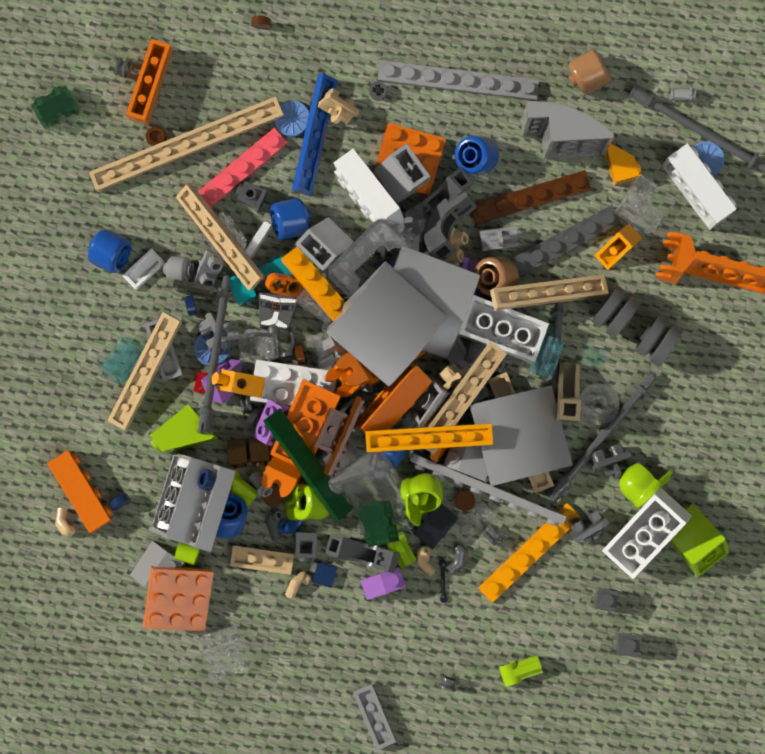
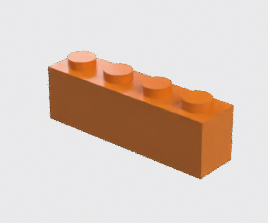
(149, 82)
(394, 400)
(80, 491)

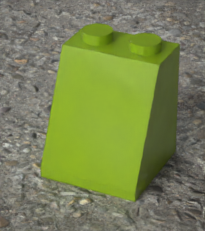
(180, 432)
(699, 542)

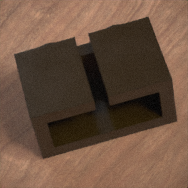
(247, 451)

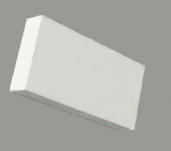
(258, 239)
(143, 269)

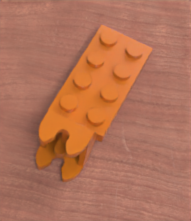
(708, 266)
(353, 374)
(307, 417)

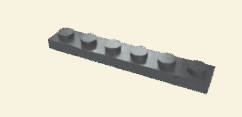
(566, 241)

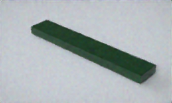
(306, 464)

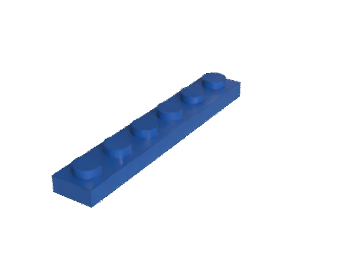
(313, 138)

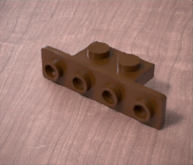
(335, 433)

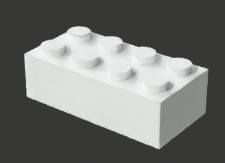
(699, 186)
(366, 189)
(508, 329)
(284, 381)
(647, 533)

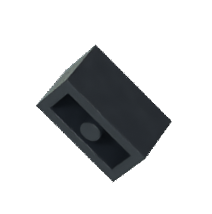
(435, 526)

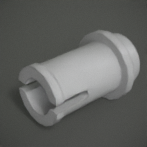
(683, 94)
(256, 479)

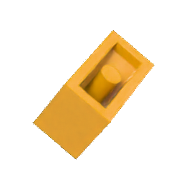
(621, 165)
(618, 246)

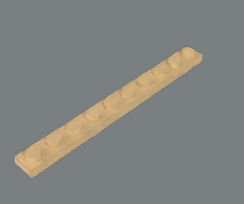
(186, 144)

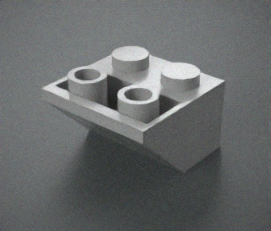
(402, 173)
(324, 243)

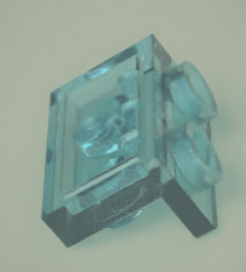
(547, 357)
(120, 361)

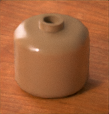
(589, 72)
(496, 273)

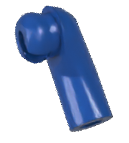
(290, 526)

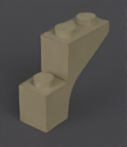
(568, 392)

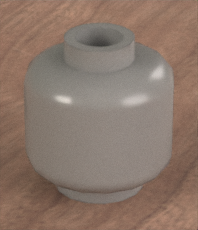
(179, 269)

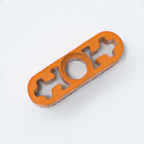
(285, 280)

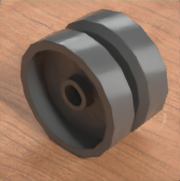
(618, 314)
(661, 341)

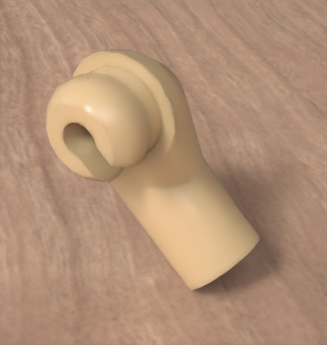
(61, 523)
(423, 558)
(294, 584)

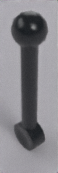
(443, 598)

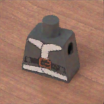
(276, 312)

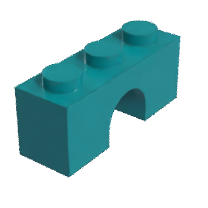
(242, 294)

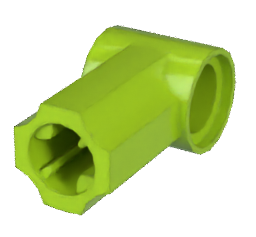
(242, 488)
(186, 553)
(406, 556)
(516, 671)

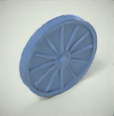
(294, 118)
(711, 155)
(203, 353)

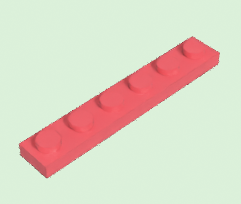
(242, 167)

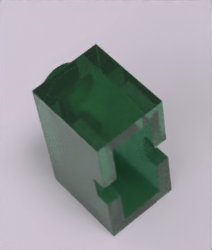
(54, 106)
(378, 523)

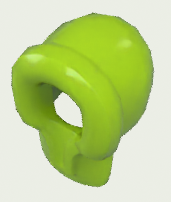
(639, 484)
(425, 492)
(314, 508)

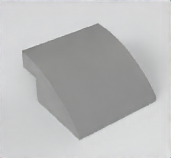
(565, 130)
(444, 285)
(386, 323)
(524, 435)
(187, 511)

